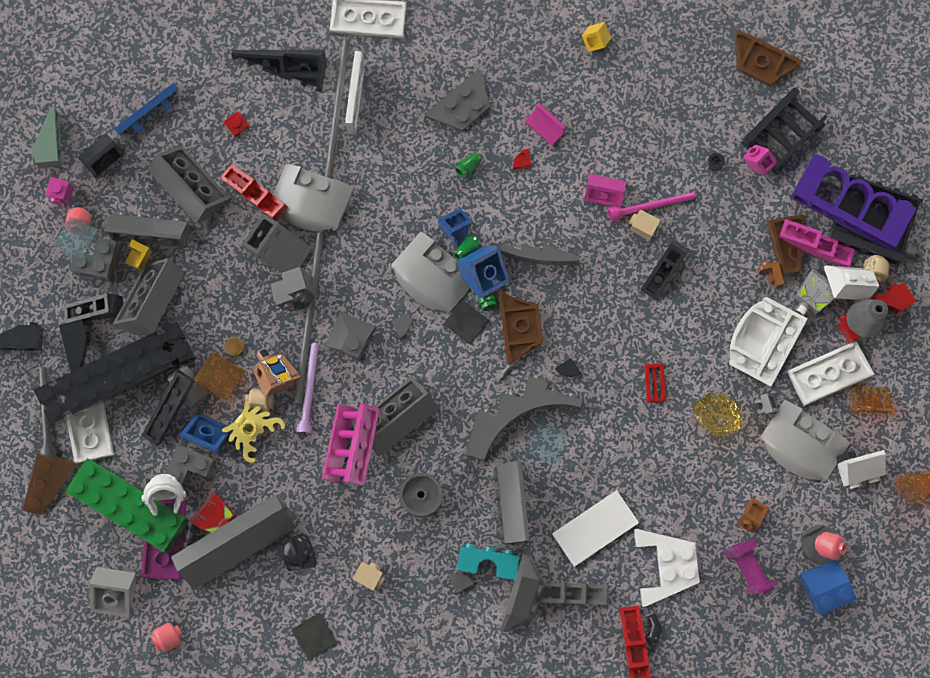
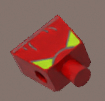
(213, 514)

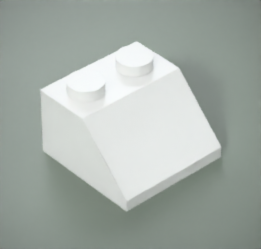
(851, 282)
(863, 468)

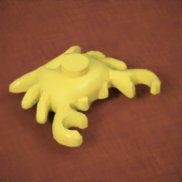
(247, 428)

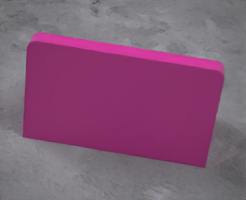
(545, 124)
(605, 190)

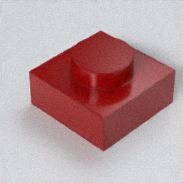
(236, 124)

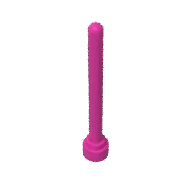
(618, 213)

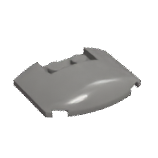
(312, 199)
(430, 274)
(803, 443)

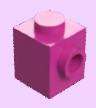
(760, 159)
(59, 191)

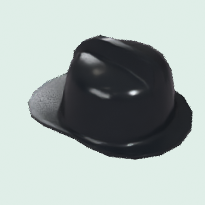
(298, 553)

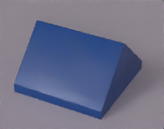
(206, 433)

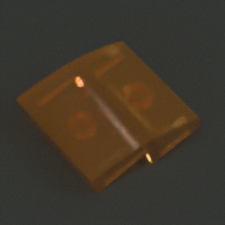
(219, 376)

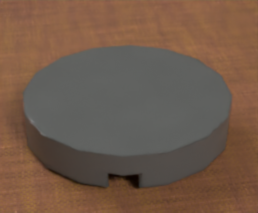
(808, 543)

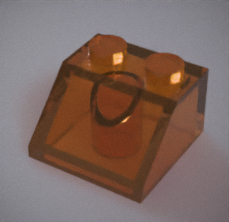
(913, 486)

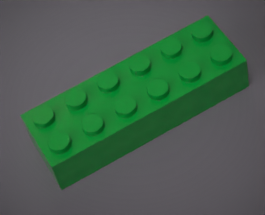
(124, 506)

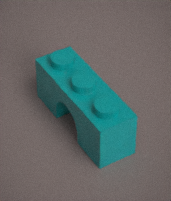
(505, 563)

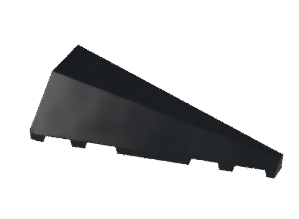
(303, 65)

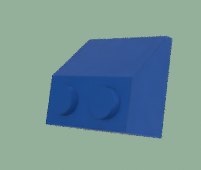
(484, 270)
(827, 587)

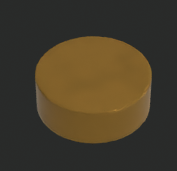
(234, 346)

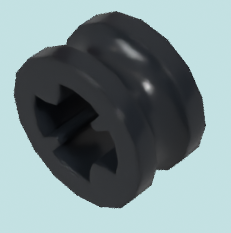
(720, 158)

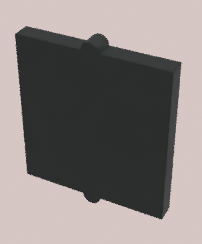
(465, 321)
(314, 636)

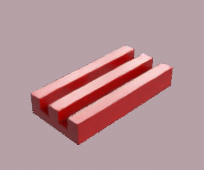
(647, 383)

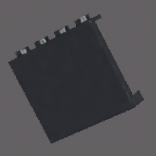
(874, 216)

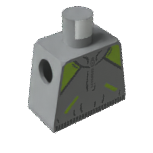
(813, 294)

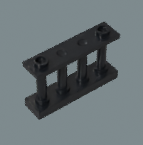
(778, 113)

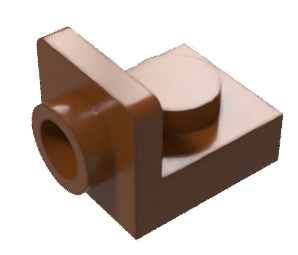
(775, 276)
(753, 515)

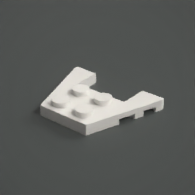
(675, 562)

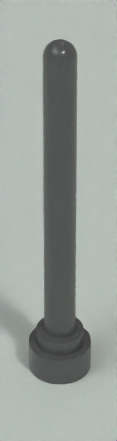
(47, 447)

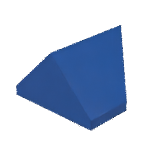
(455, 226)

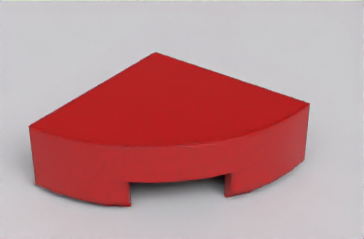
(522, 160)

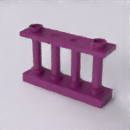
(750, 568)

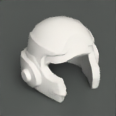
(163, 488)

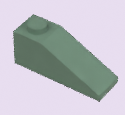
(48, 143)

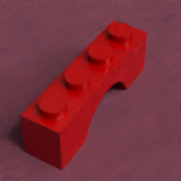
(896, 299)

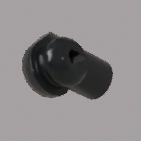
(655, 631)

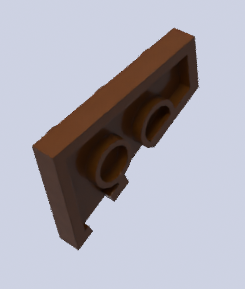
(45, 481)

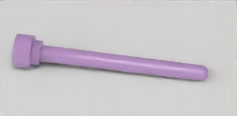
(304, 424)

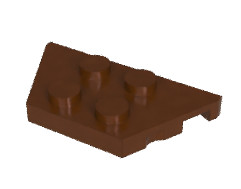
(762, 60)
(520, 326)

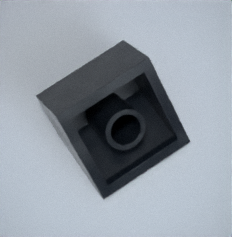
(100, 154)

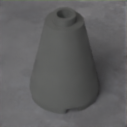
(867, 317)

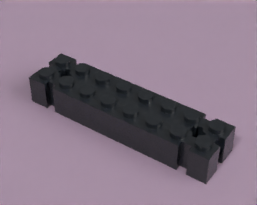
(114, 374)

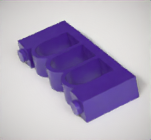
(898, 212)

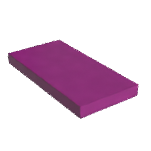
(160, 564)

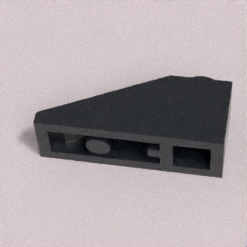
(665, 269)
(94, 308)
(22, 338)
(75, 342)

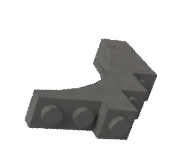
(535, 397)

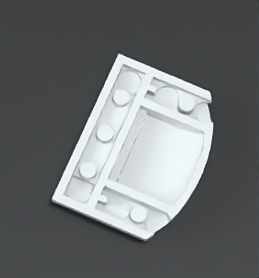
(765, 339)

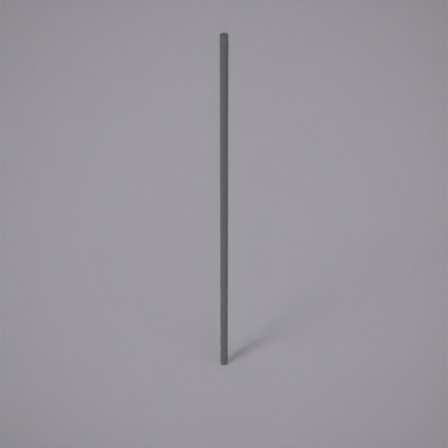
(320, 235)

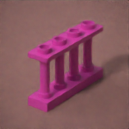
(361, 444)

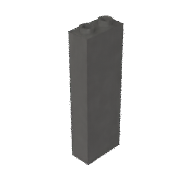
(234, 542)

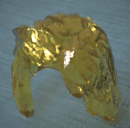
(715, 408)

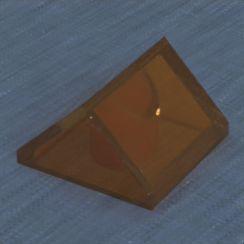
(871, 401)

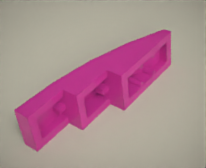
(816, 244)

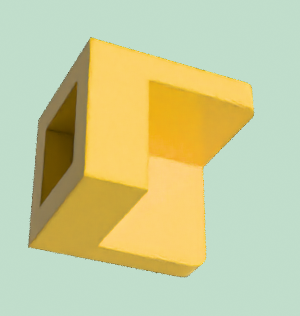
(596, 37)
(139, 255)

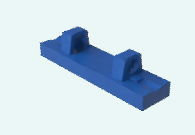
(132, 120)

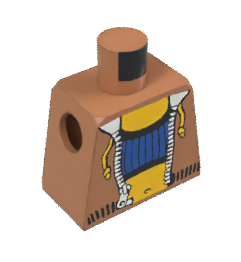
(274, 373)

